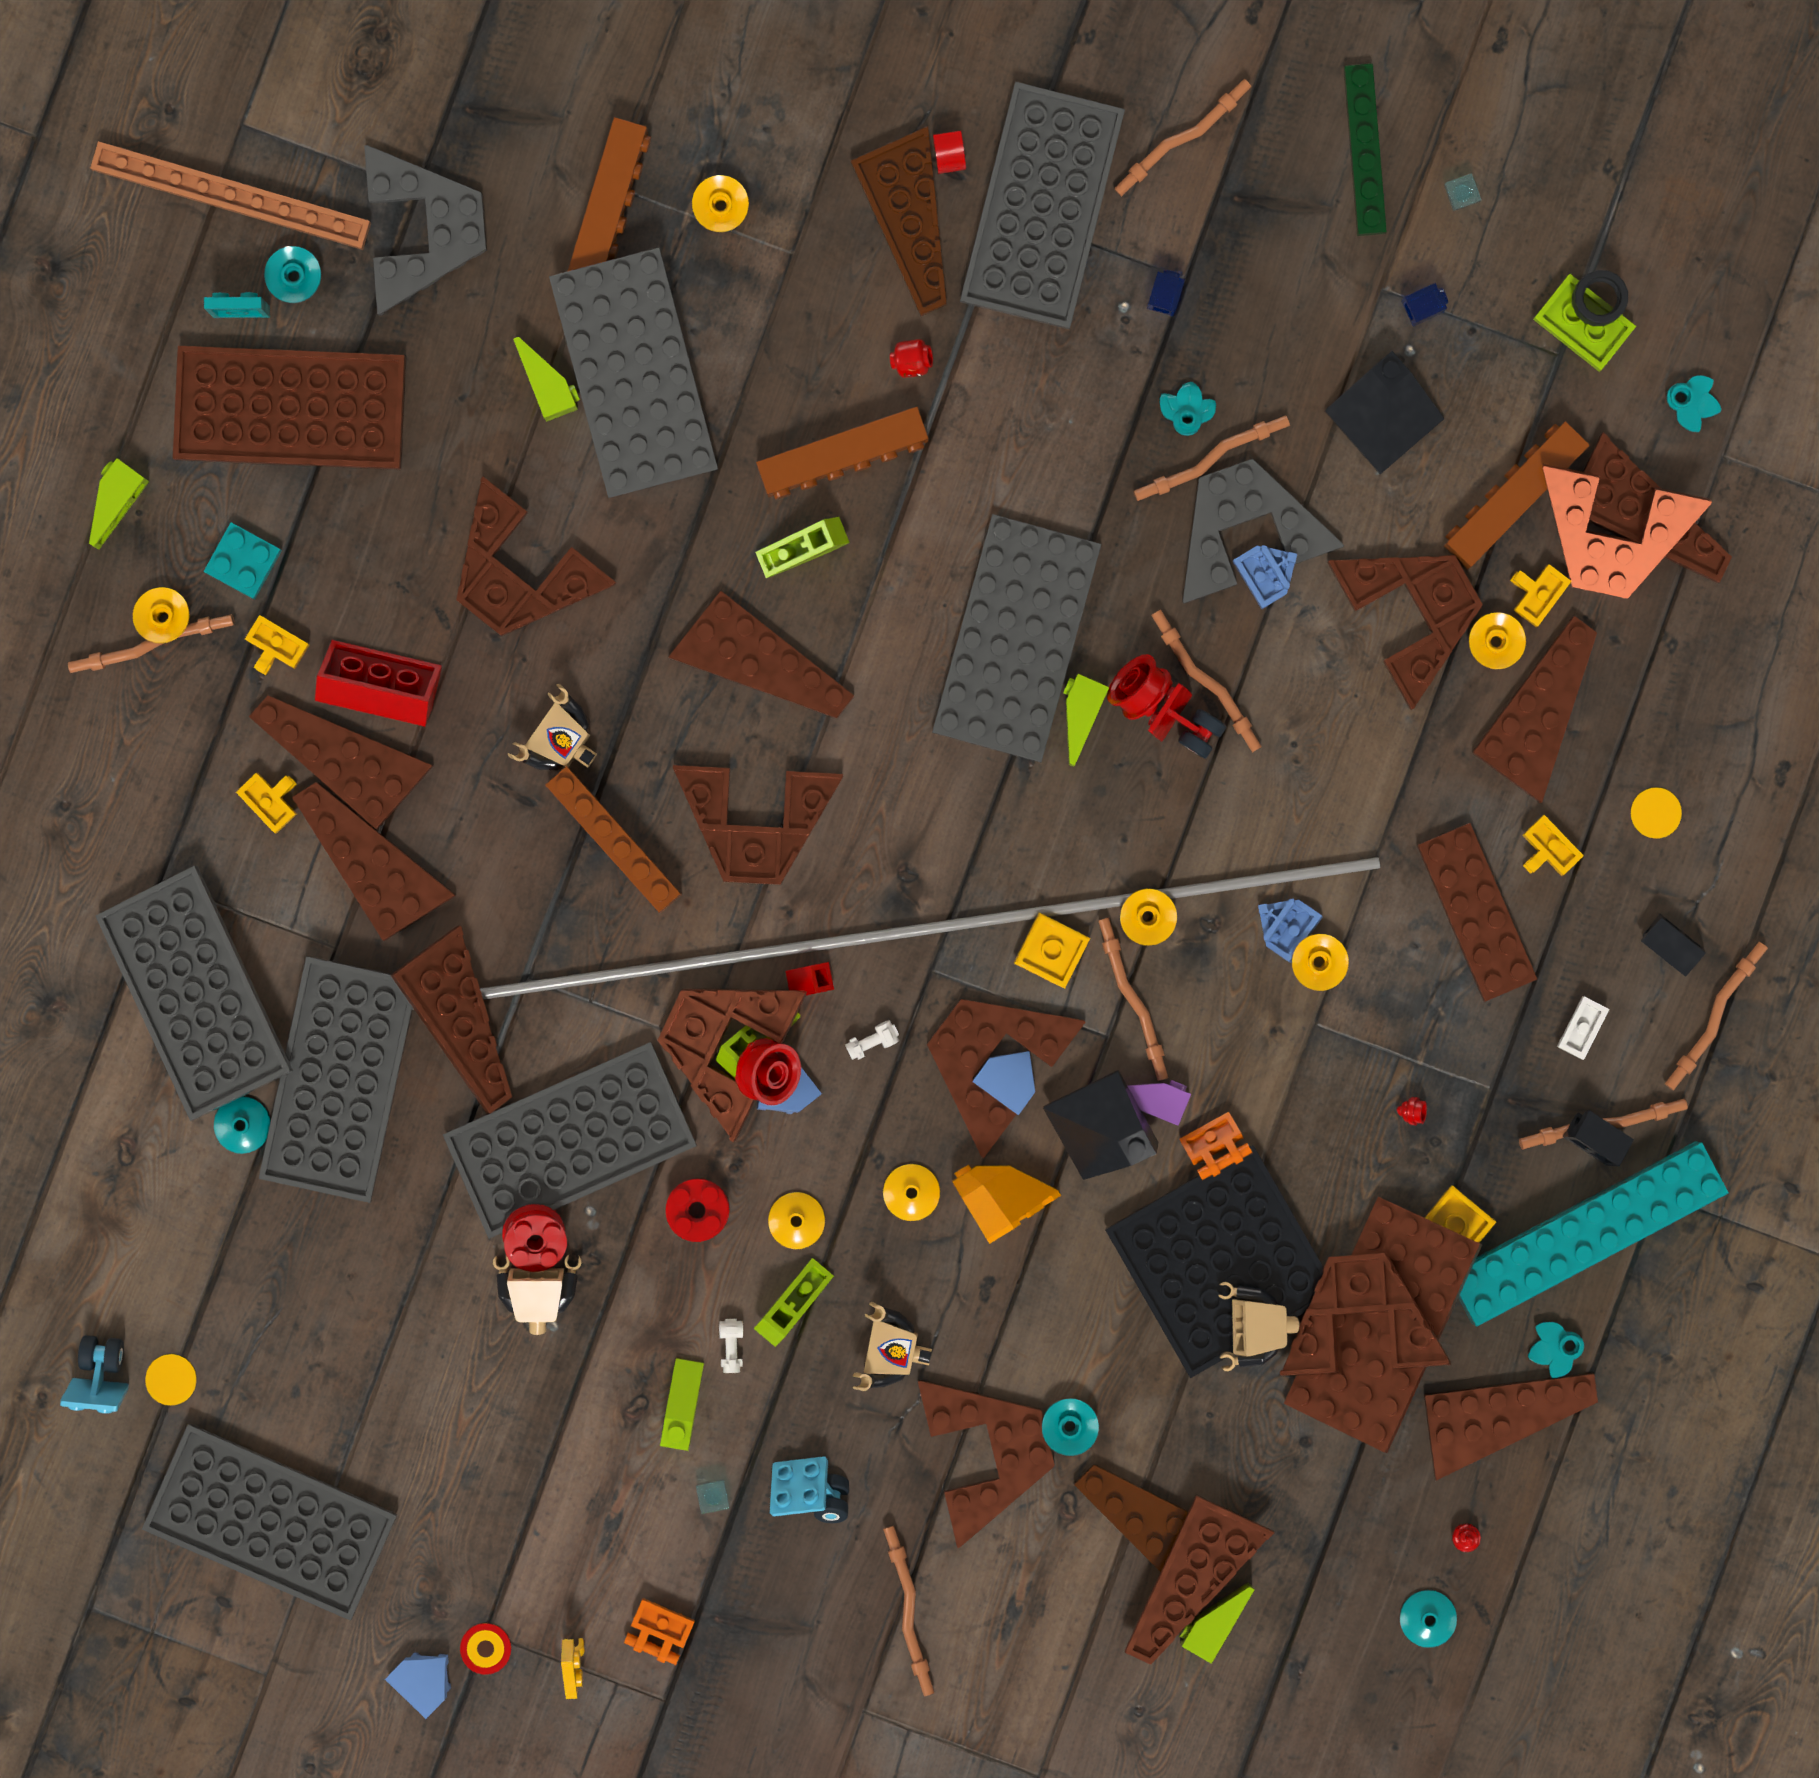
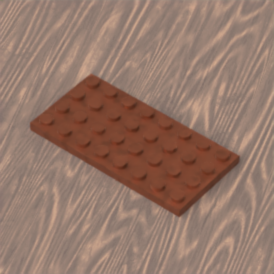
(289, 407)
(1366, 1393)

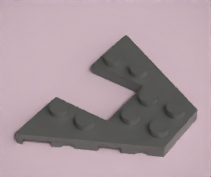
(453, 226)
(1235, 498)

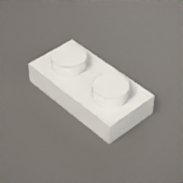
(1583, 1028)

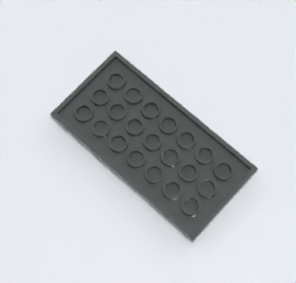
(1042, 205)
(633, 372)
(1016, 638)
(194, 993)
(343, 1081)
(571, 1138)
(269, 1521)

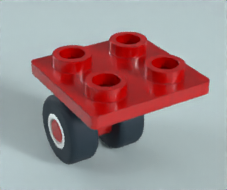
(1162, 722)

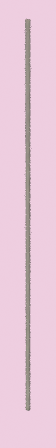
(920, 929)

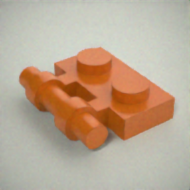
(1211, 1139)
(660, 1623)

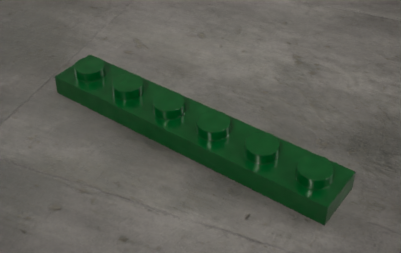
(1365, 149)

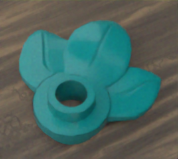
(1697, 402)
(1187, 405)
(1551, 1348)

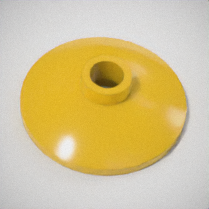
(720, 189)
(152, 606)
(1507, 630)
(1151, 931)
(1334, 965)
(911, 1177)
(796, 1205)

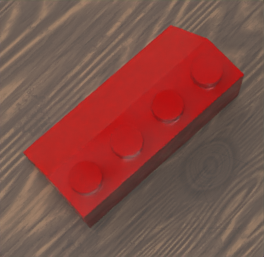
(377, 683)

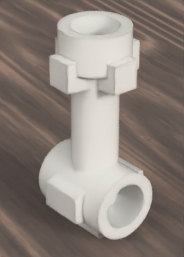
(886, 1034)
(731, 1330)

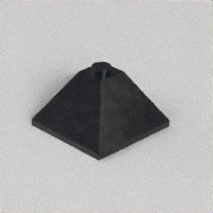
(1385, 412)
(1102, 1127)

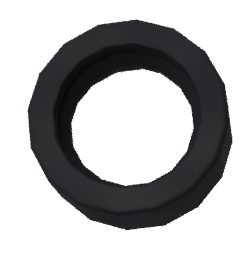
(1600, 276)

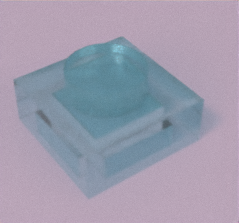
(1462, 192)
(712, 1496)

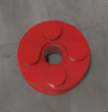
(1139, 687)
(768, 1071)
(679, 1214)
(537, 1254)

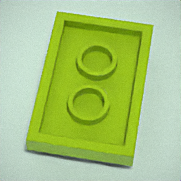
(1591, 343)

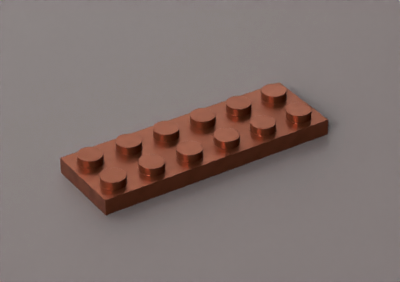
(1477, 912)

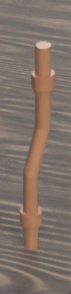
(1226, 104)
(1259, 431)
(98, 660)
(1241, 724)
(1154, 1050)
(1687, 1063)
(1656, 1111)
(919, 1666)

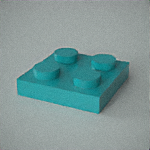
(246, 306)
(242, 560)

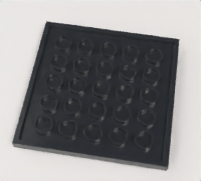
(1212, 1234)

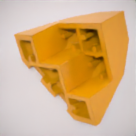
(1001, 1197)

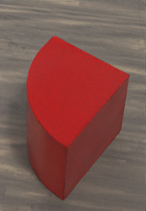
(949, 152)
(811, 978)

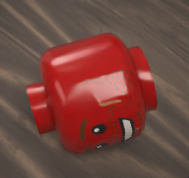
(911, 358)

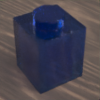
(1166, 292)
(1425, 304)

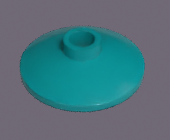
(285, 262)
(256, 1121)
(1074, 1441)
(1420, 1606)

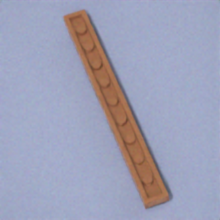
(230, 195)

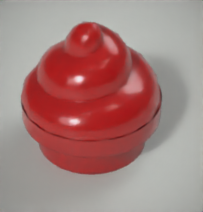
(1413, 1111)
(1466, 1537)

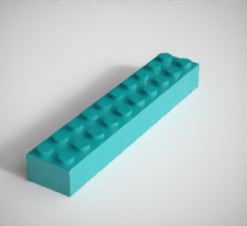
(1590, 1232)

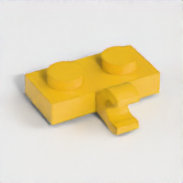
(1540, 594)
(276, 644)
(268, 801)
(1551, 847)
(570, 1662)

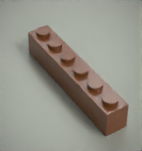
(611, 194)
(842, 452)
(1515, 496)
(613, 839)

